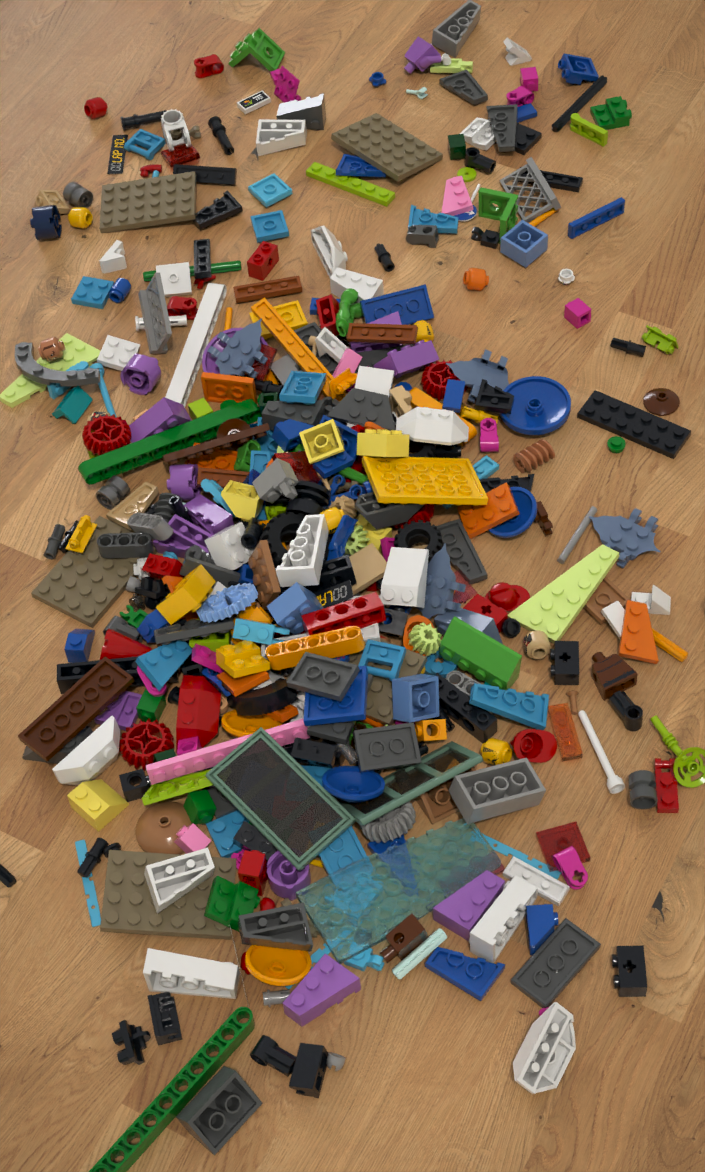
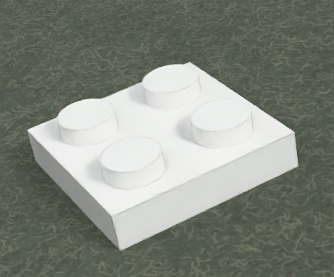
(117, 352)

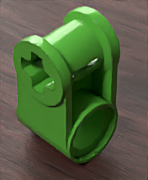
(244, 455)

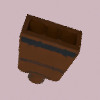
(612, 674)
(404, 939)

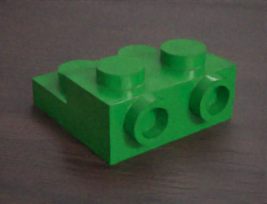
(611, 114)
(230, 901)

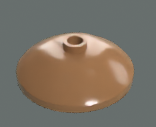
(160, 837)

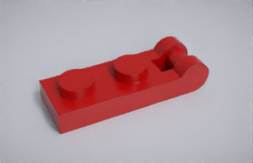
(666, 786)

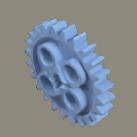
(238, 598)

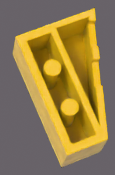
(188, 595)

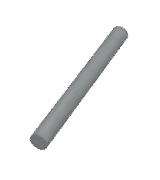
(576, 536)

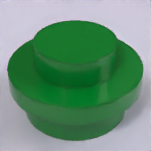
(616, 444)

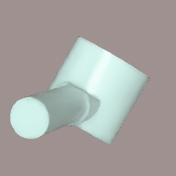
(420, 93)

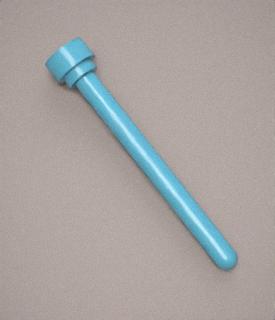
(103, 389)

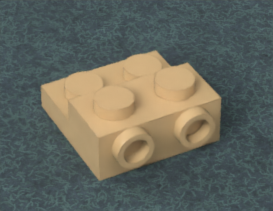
(400, 400)

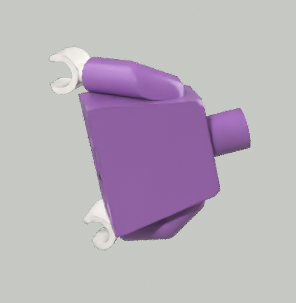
(422, 55)

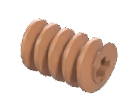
(533, 456)

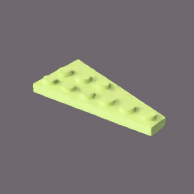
(74, 353)
(562, 600)

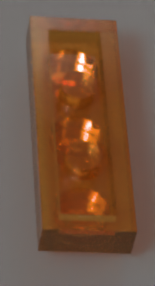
(565, 732)

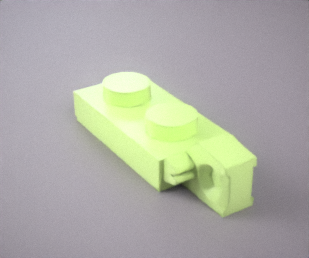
(456, 66)

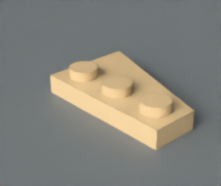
(136, 502)

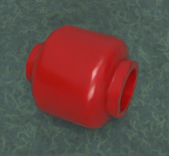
(95, 107)

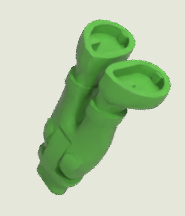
(347, 311)

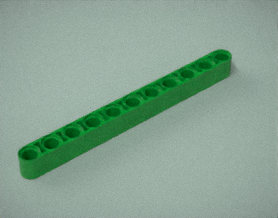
(165, 442)
(178, 1099)

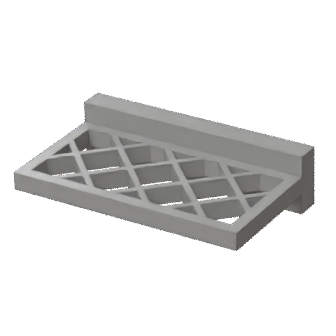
(534, 175)
(155, 316)

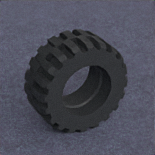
(284, 529)

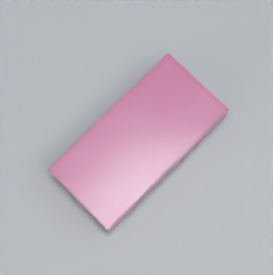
(348, 360)

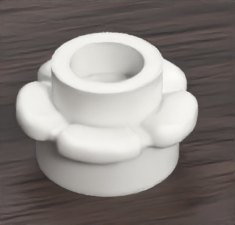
(566, 276)

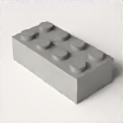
(496, 790)

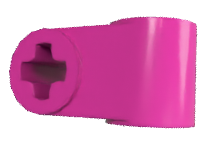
(520, 96)
(488, 436)
(569, 865)

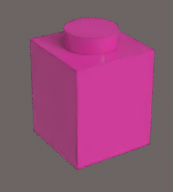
(529, 78)
(577, 313)

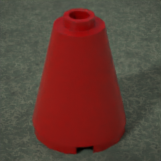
(121, 646)

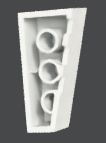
(306, 553)
(502, 919)
(190, 975)

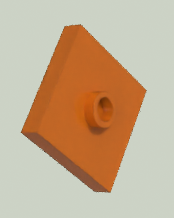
(239, 685)

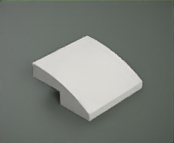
(479, 134)

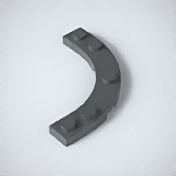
(43, 375)

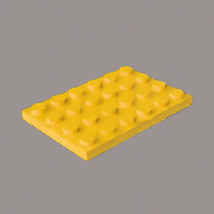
(424, 480)

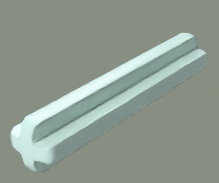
(419, 953)

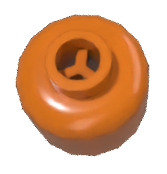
(475, 279)

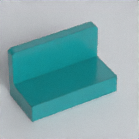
(73, 405)

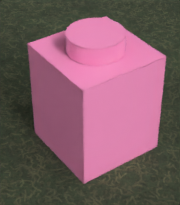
(191, 839)

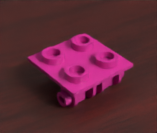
(287, 86)

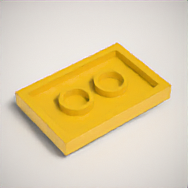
(290, 312)

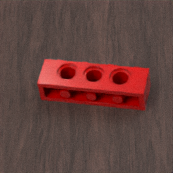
(354, 612)

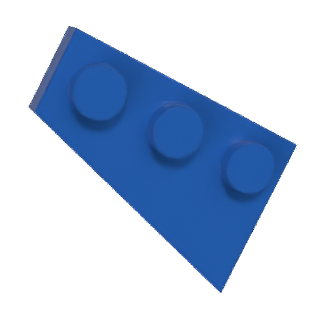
(355, 166)
(466, 973)

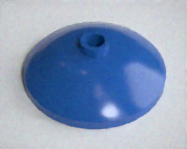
(527, 508)
(351, 785)

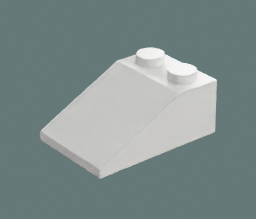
(405, 577)

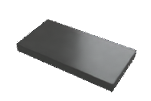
(555, 963)

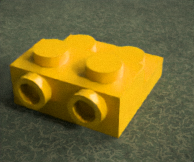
(241, 659)

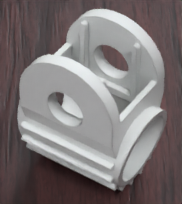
(171, 121)

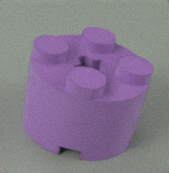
(141, 374)
(184, 481)
(285, 878)

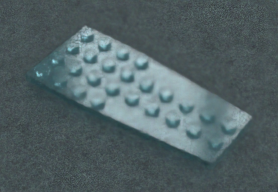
(375, 894)

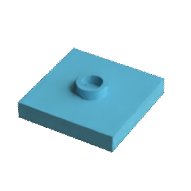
(270, 190)

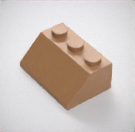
(438, 802)

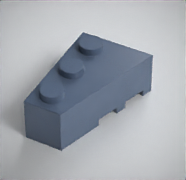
(480, 622)

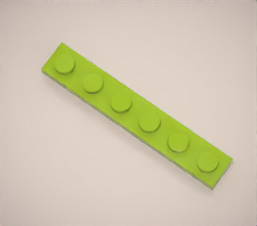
(351, 184)

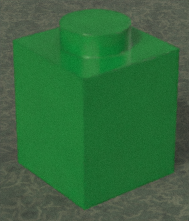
(150, 707)
(199, 807)

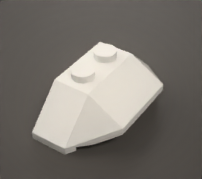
(328, 249)
(433, 426)
(90, 756)
(545, 1050)

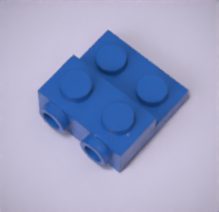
(577, 68)

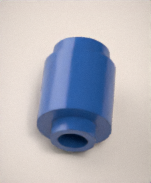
(119, 290)

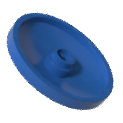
(538, 405)

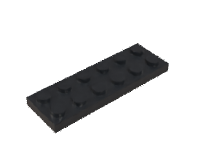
(634, 424)

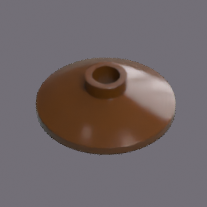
(661, 401)
(233, 426)

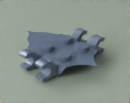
(240, 351)
(481, 368)
(626, 535)
(440, 586)

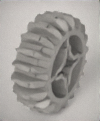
(391, 824)

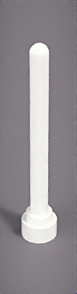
(614, 782)

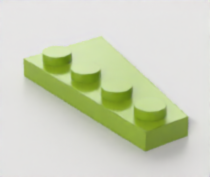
(176, 787)

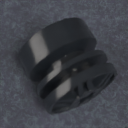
(310, 499)

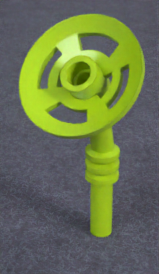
(682, 760)

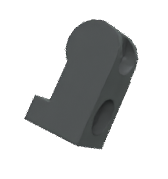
(423, 235)

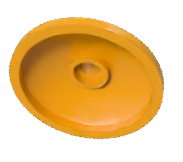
(245, 725)
(277, 965)

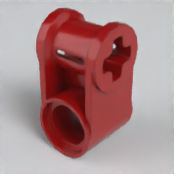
(208, 66)
(182, 306)

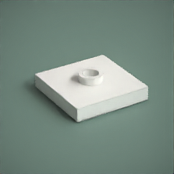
(175, 279)

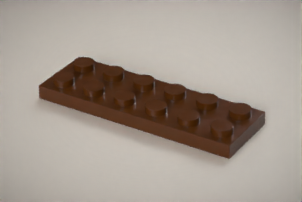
(223, 443)
(76, 709)

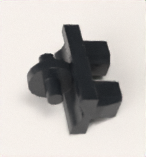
(152, 590)
(134, 1042)

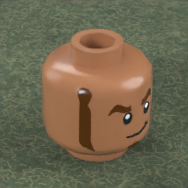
(51, 349)

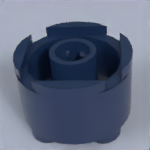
(46, 222)

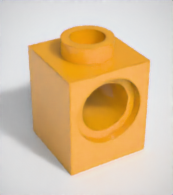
(438, 730)

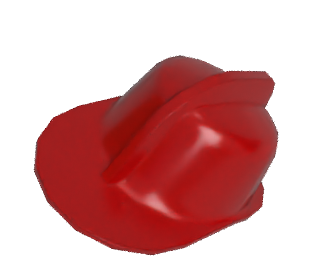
(507, 596)
(534, 745)

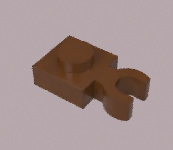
(542, 519)

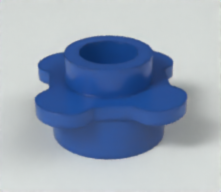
(377, 79)

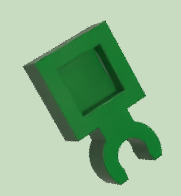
(133, 618)

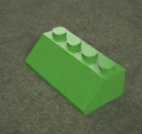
(480, 655)

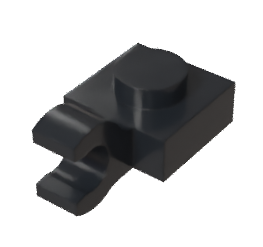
(487, 238)

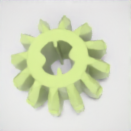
(360, 540)
(425, 639)

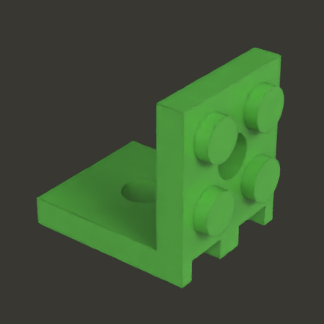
(258, 44)
(505, 211)

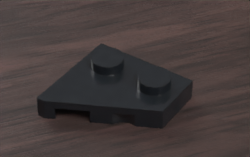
(526, 138)
(493, 399)

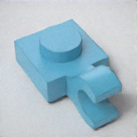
(366, 959)

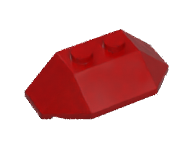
(197, 710)

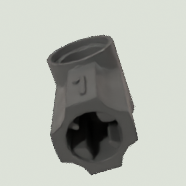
(120, 625)

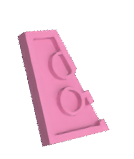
(456, 197)

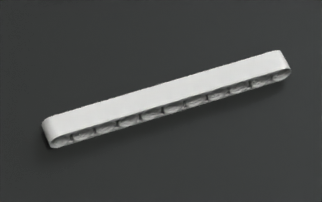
(196, 343)

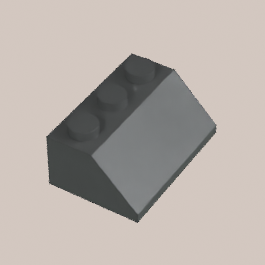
(219, 1109)

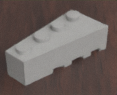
(456, 29)

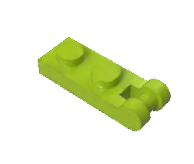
(588, 130)

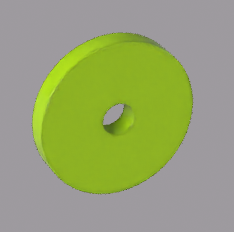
(467, 170)

